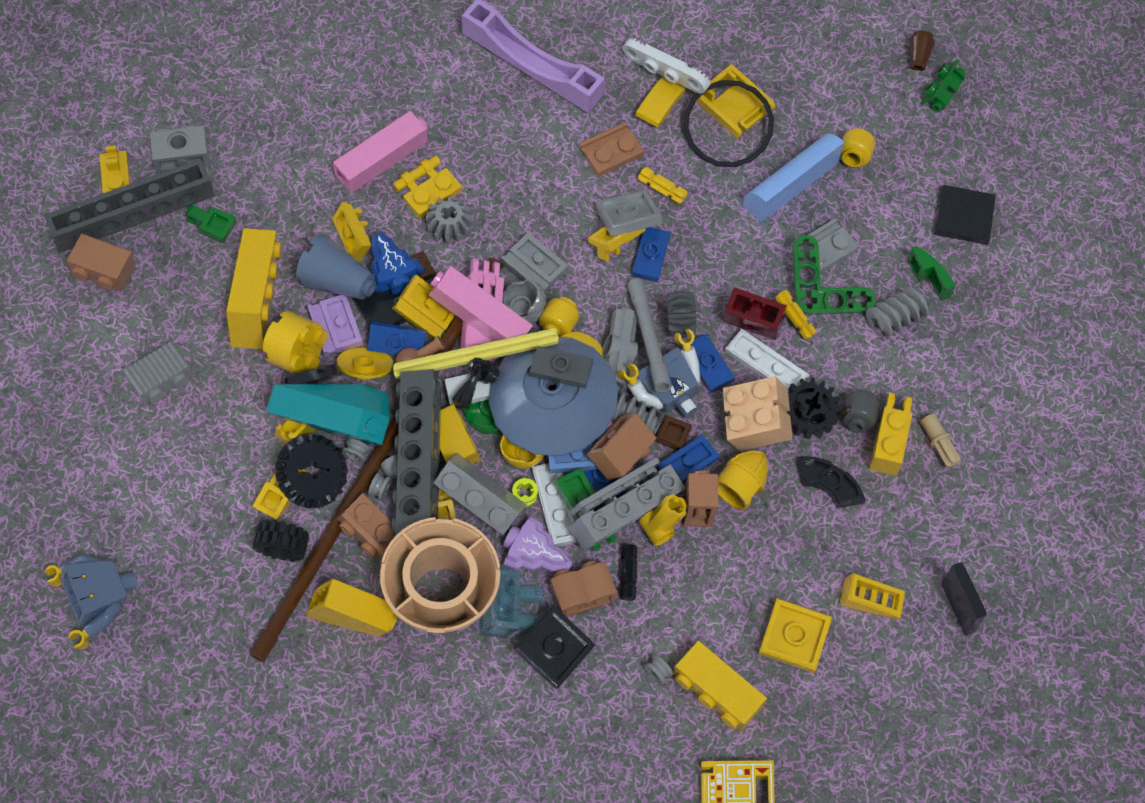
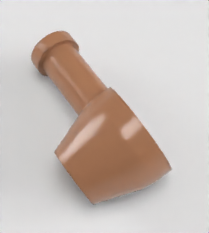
(411, 353)

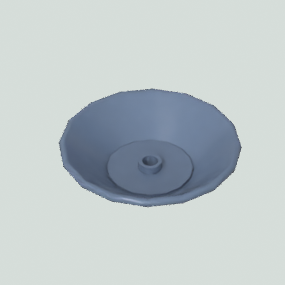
(556, 419)

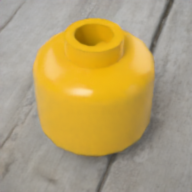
(857, 147)
(559, 314)

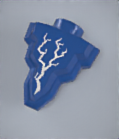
(392, 266)

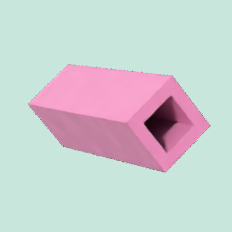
(380, 151)
(477, 306)

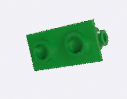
(948, 77)

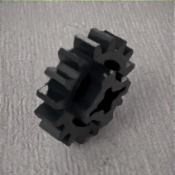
(821, 413)

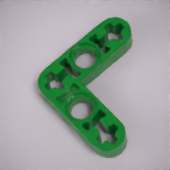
(820, 294)

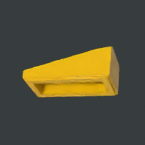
(858, 602)

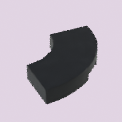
(831, 479)

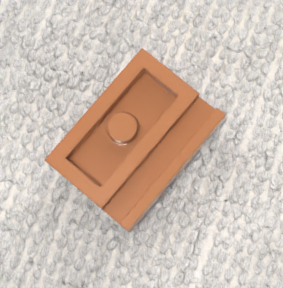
(611, 149)

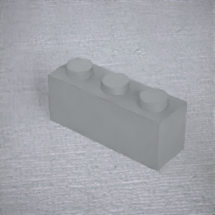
(479, 493)

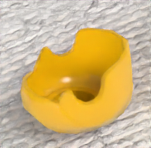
(517, 456)

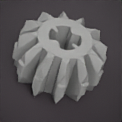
(449, 219)

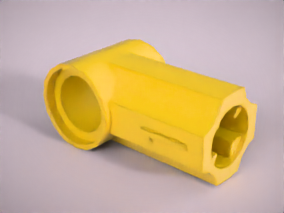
(660, 522)

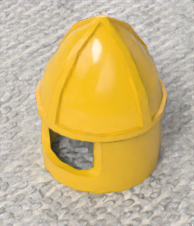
(743, 478)

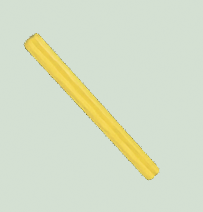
(484, 351)

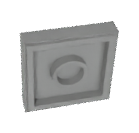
(628, 212)

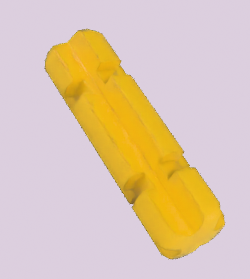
(662, 185)
(796, 315)

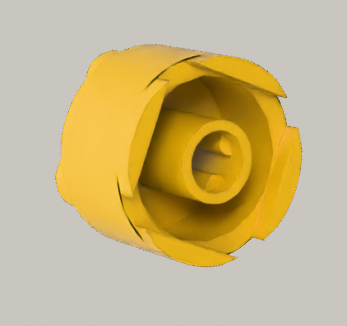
(294, 343)

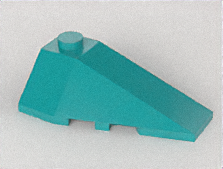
(338, 409)

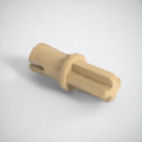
(940, 440)

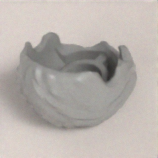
(525, 299)

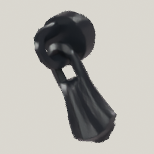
(486, 374)

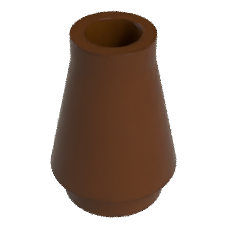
(920, 49)

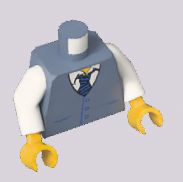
(683, 374)

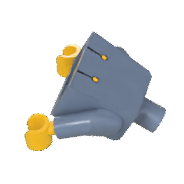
(93, 592)

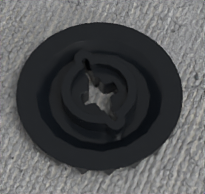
(300, 486)

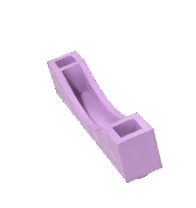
(569, 80)

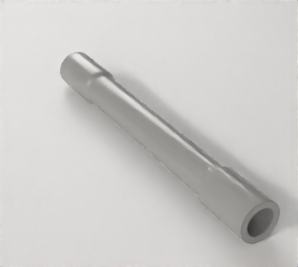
(658, 368)

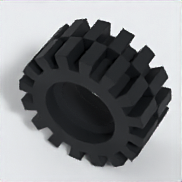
(280, 540)

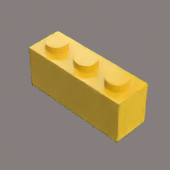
(719, 687)

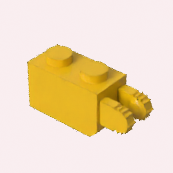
(891, 437)

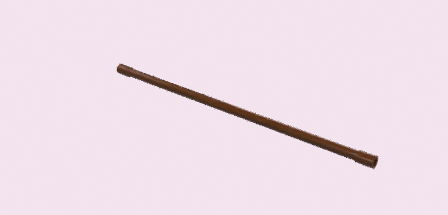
(269, 636)

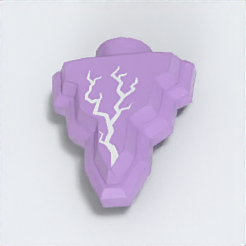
(534, 549)

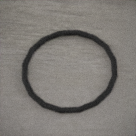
(724, 163)

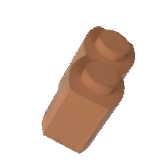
(583, 588)

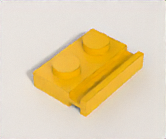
(422, 309)

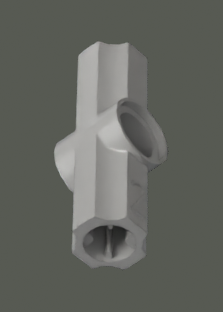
(620, 345)

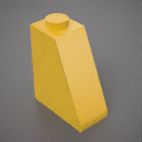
(350, 608)

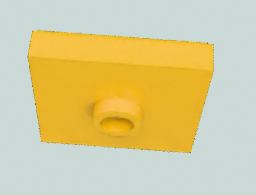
(795, 635)

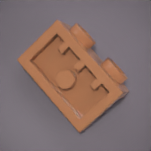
(368, 526)

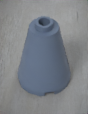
(334, 270)

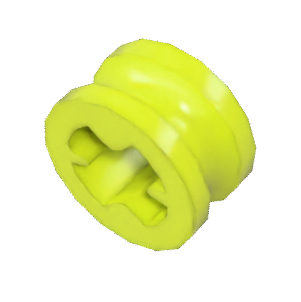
(525, 483)

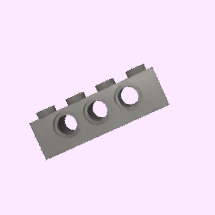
(621, 512)

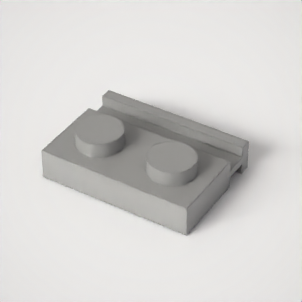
(833, 244)
(534, 262)

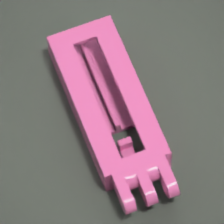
(494, 286)

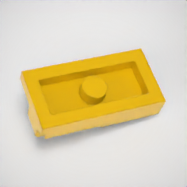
(114, 169)
(352, 230)
(611, 244)

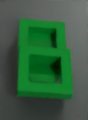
(929, 268)

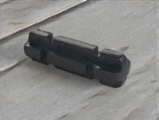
(628, 572)

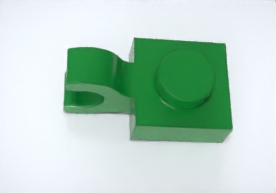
(213, 224)

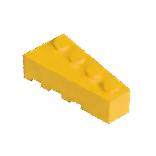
(253, 288)

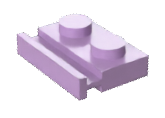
(336, 318)

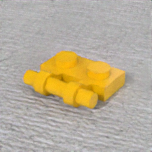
(422, 196)

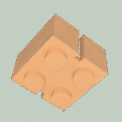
(754, 416)

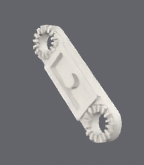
(666, 65)

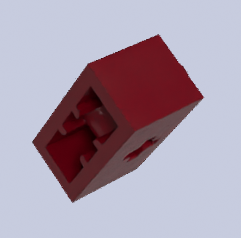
(755, 313)

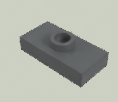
(561, 367)

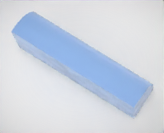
(794, 177)

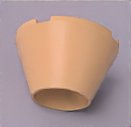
(433, 546)

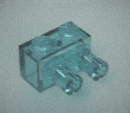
(504, 616)

